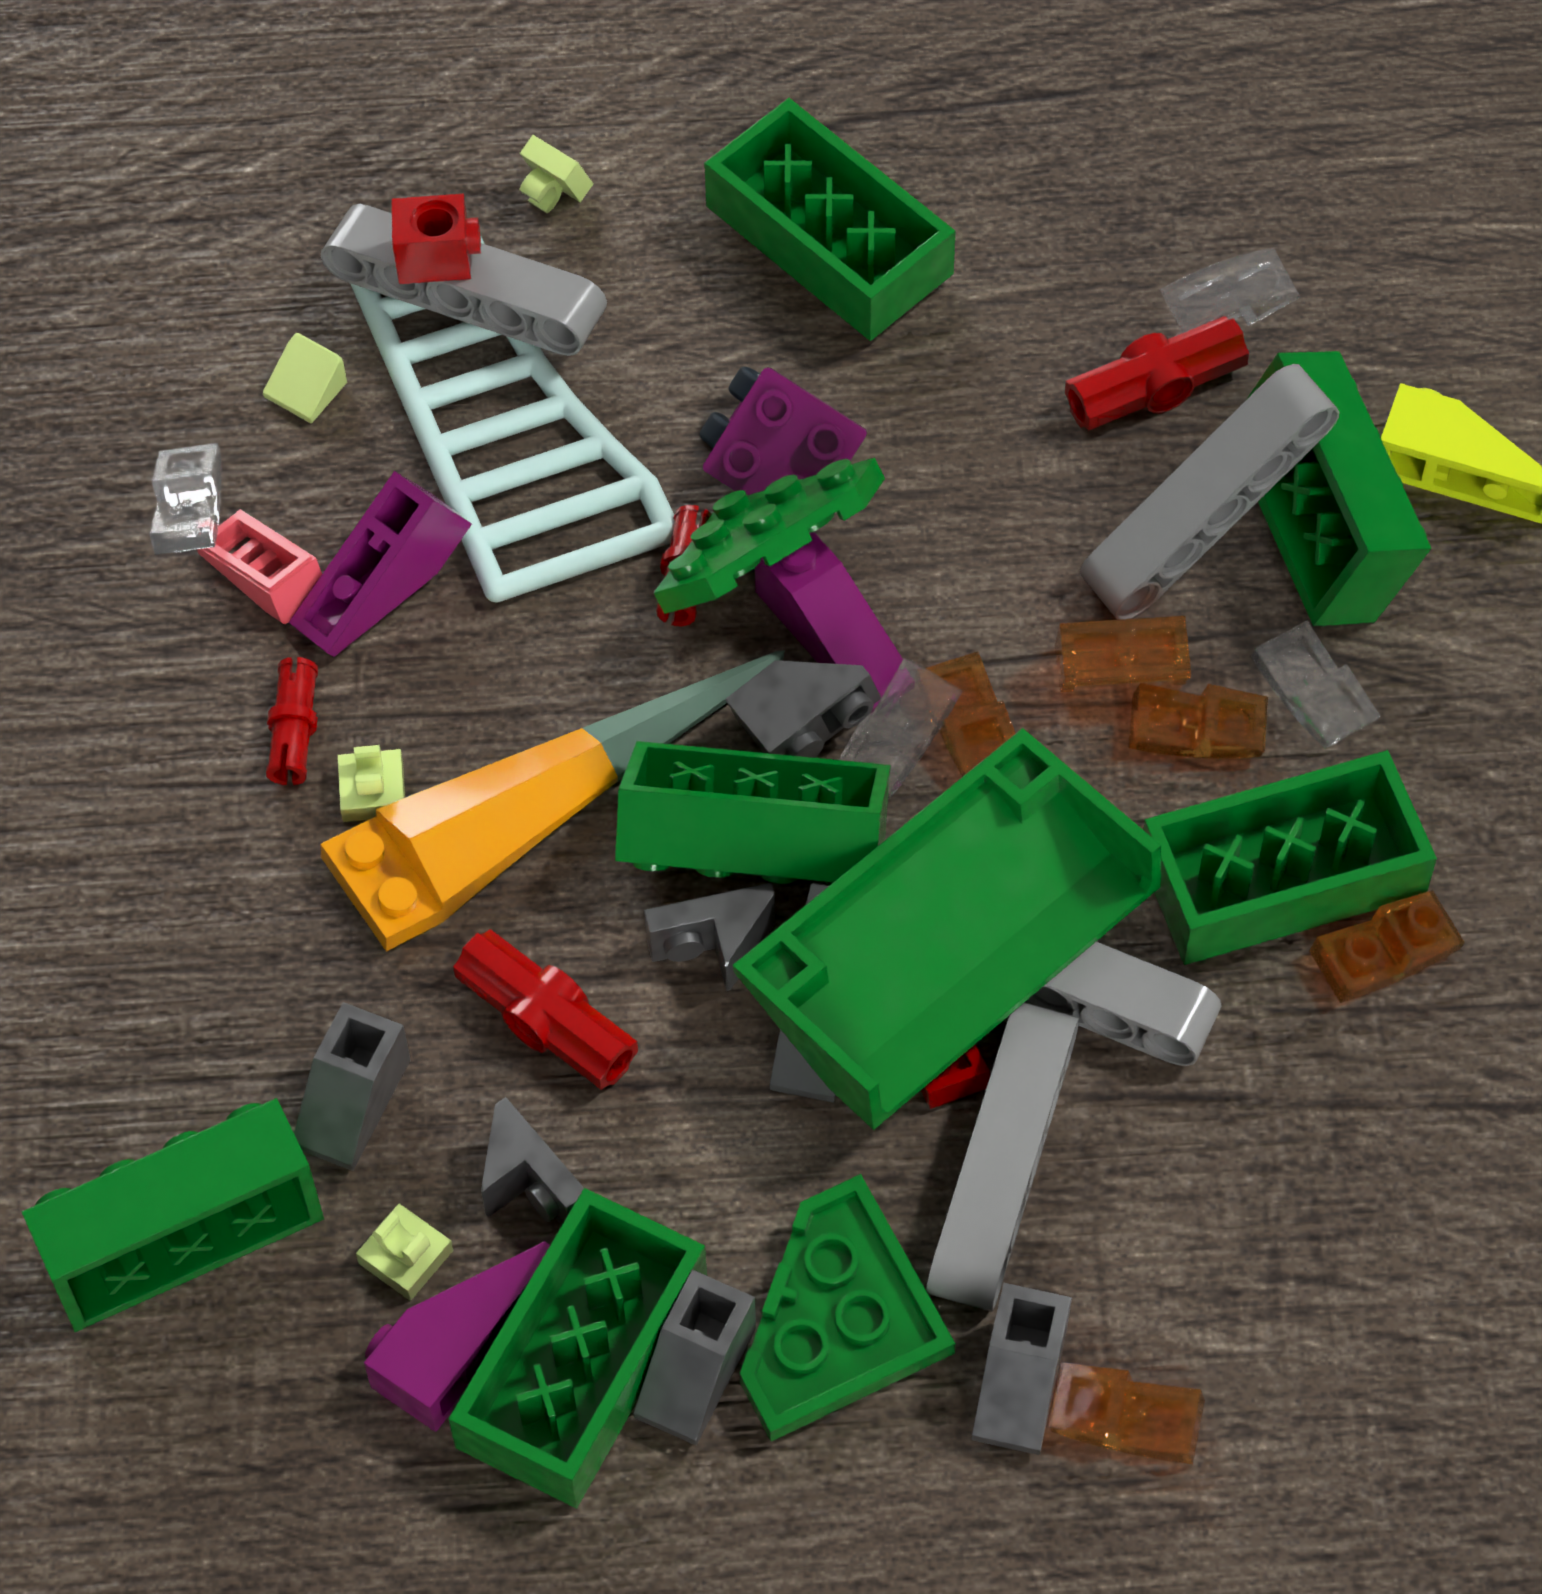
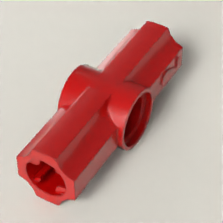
(1156, 373)
(545, 1009)

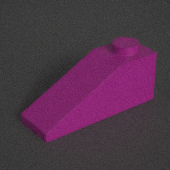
(382, 563)
(827, 611)
(443, 1340)

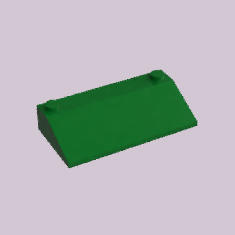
(950, 925)

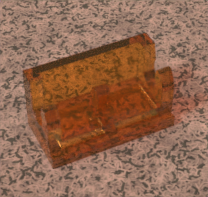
(1123, 652)

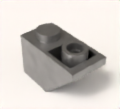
(802, 705)
(350, 1085)
(695, 1356)
(1021, 1368)

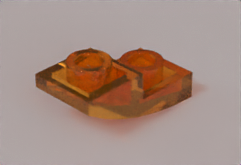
(1387, 948)

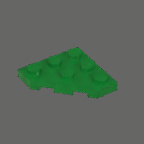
(765, 527)
(839, 1314)

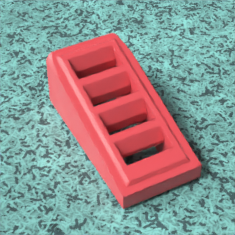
(275, 593)

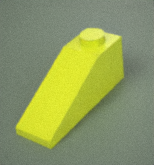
(1458, 454)

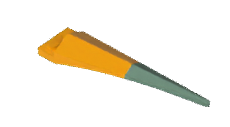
(452, 840)

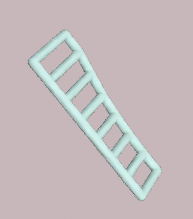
(560, 404)

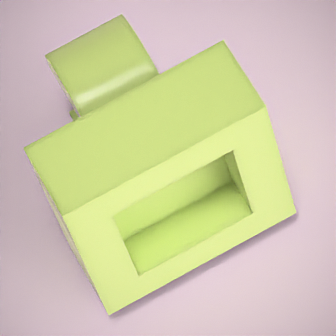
(551, 175)
(369, 781)
(404, 1252)

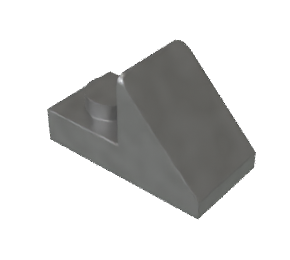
(724, 922)
(524, 1162)

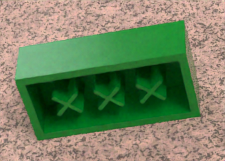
(829, 218)
(1343, 509)
(749, 812)
(1289, 857)
(174, 1213)
(575, 1348)

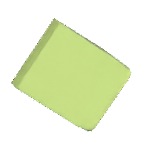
(305, 378)

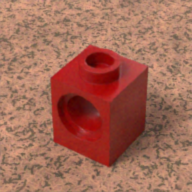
(433, 238)

